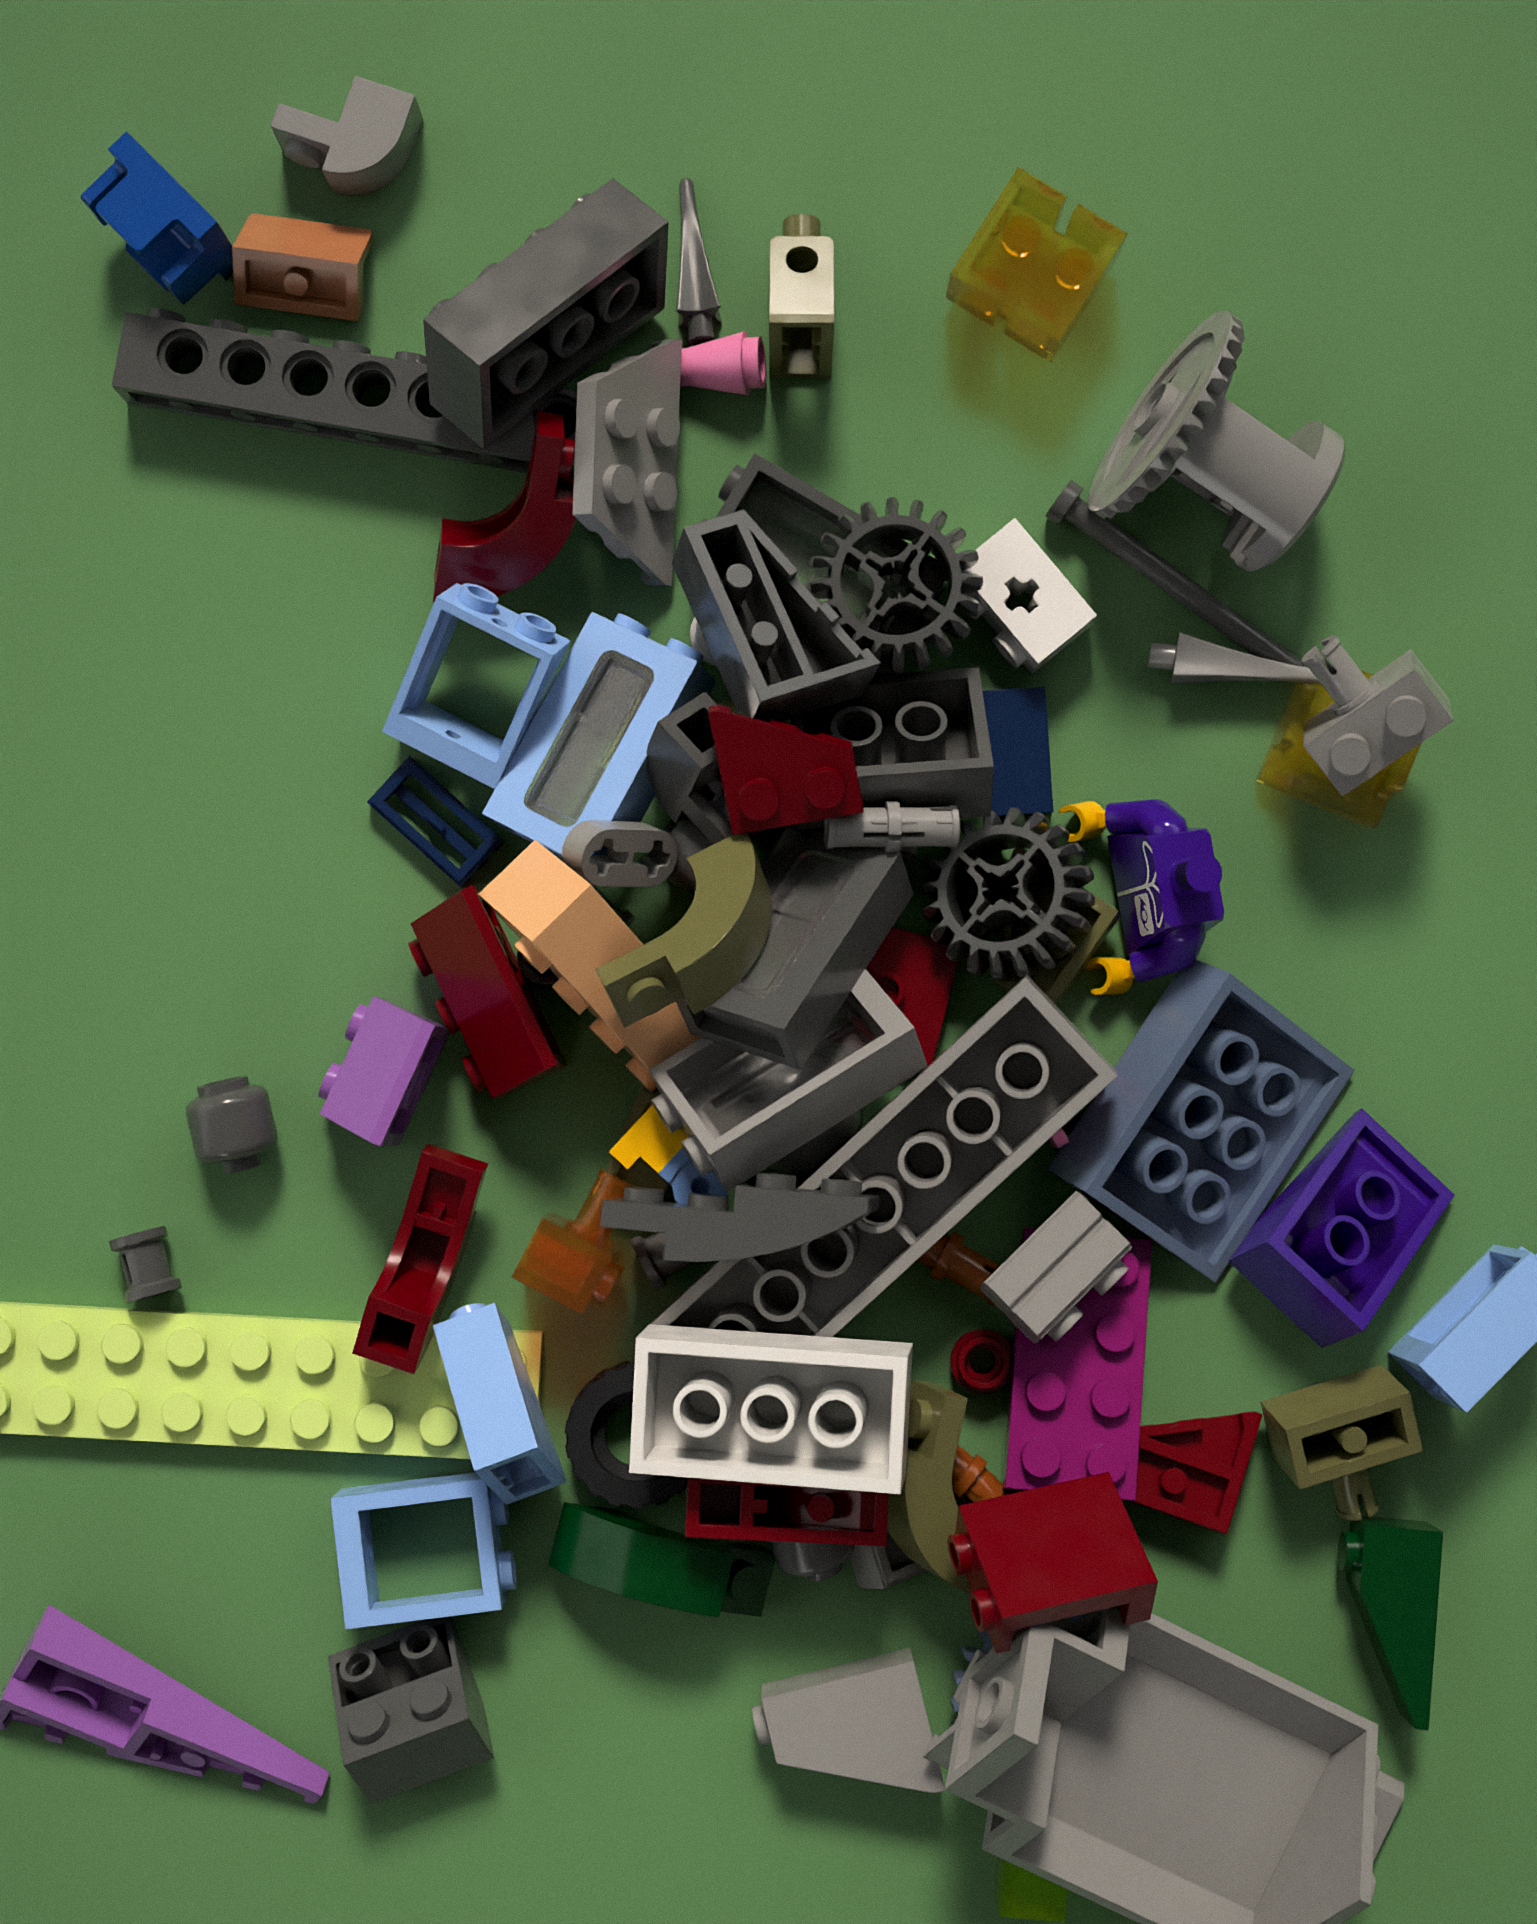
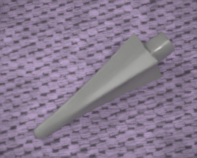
(1205, 662)

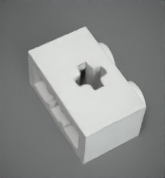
(1055, 612)

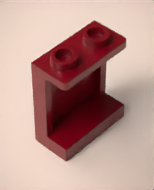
(1051, 1557)

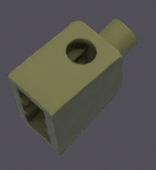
(801, 300)

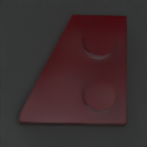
(781, 774)
(1196, 1467)

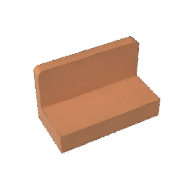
(300, 266)

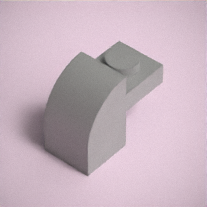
(361, 149)

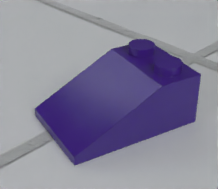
(1343, 1231)

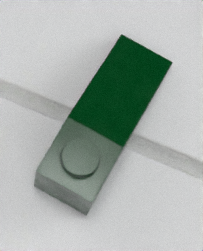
(1395, 1585)

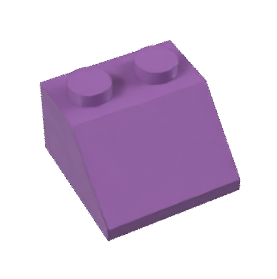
(382, 1072)

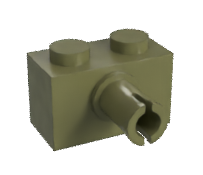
(1341, 1432)

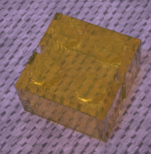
(1029, 270)

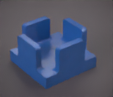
(159, 221)

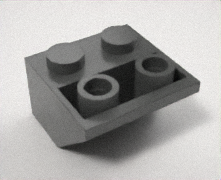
(408, 1709)

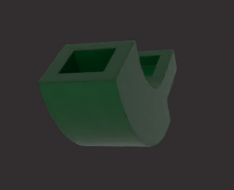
(660, 1564)

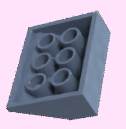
(1202, 1117)

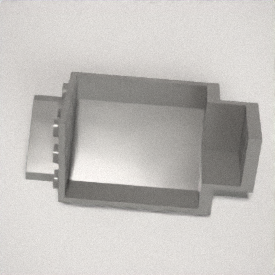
(1168, 1776)

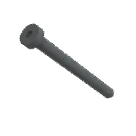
(1167, 577)

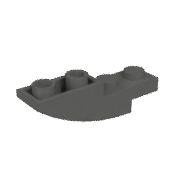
(764, 1217)

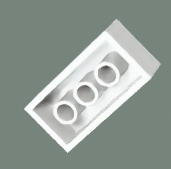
(771, 1408)

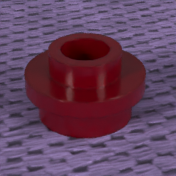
(985, 1381)

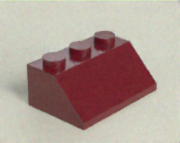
(485, 995)

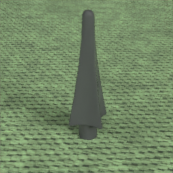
(697, 294)

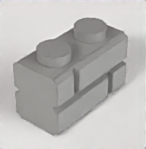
(1057, 1268)

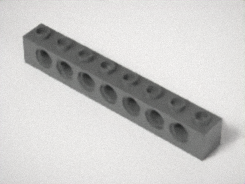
(157, 341)

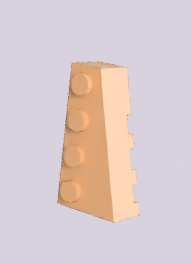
(572, 933)

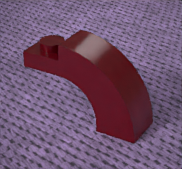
(523, 536)
(422, 1260)

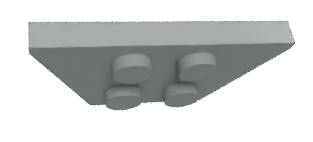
(630, 457)

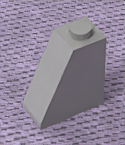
(852, 1722)

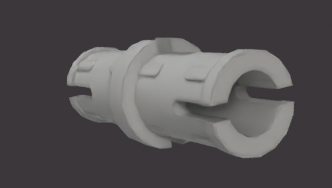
(894, 827)

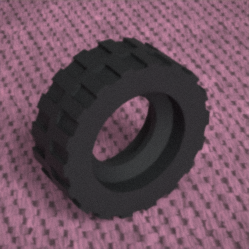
(590, 1452)

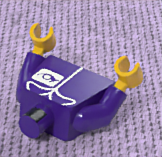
(1162, 883)

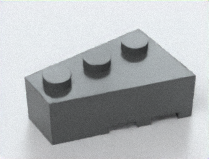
(763, 626)

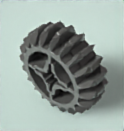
(871, 568)
(1022, 874)

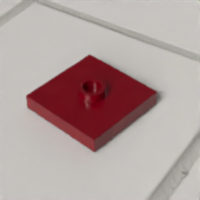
(918, 981)

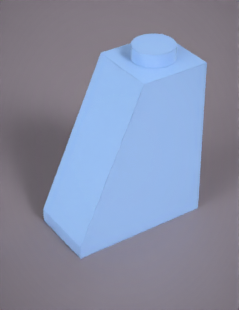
(497, 1404)

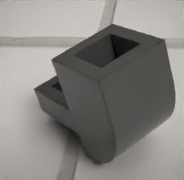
(687, 770)

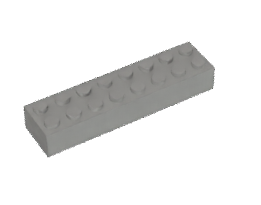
(929, 1163)

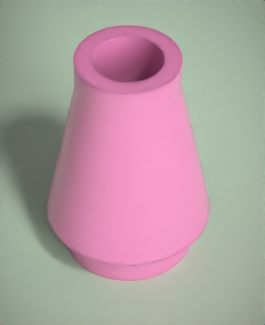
(725, 364)

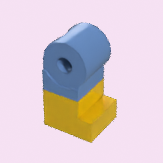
(666, 1155)

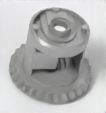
(1219, 451)

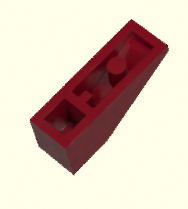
(785, 1513)

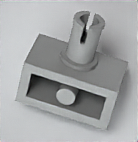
(1370, 717)

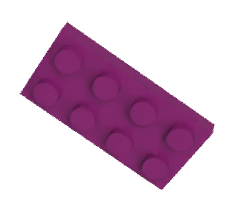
(1081, 1396)

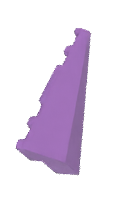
(110, 1697)

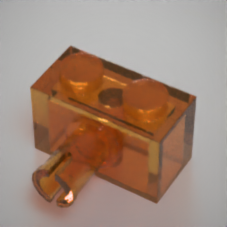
(575, 1257)

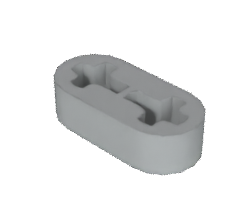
(618, 866)

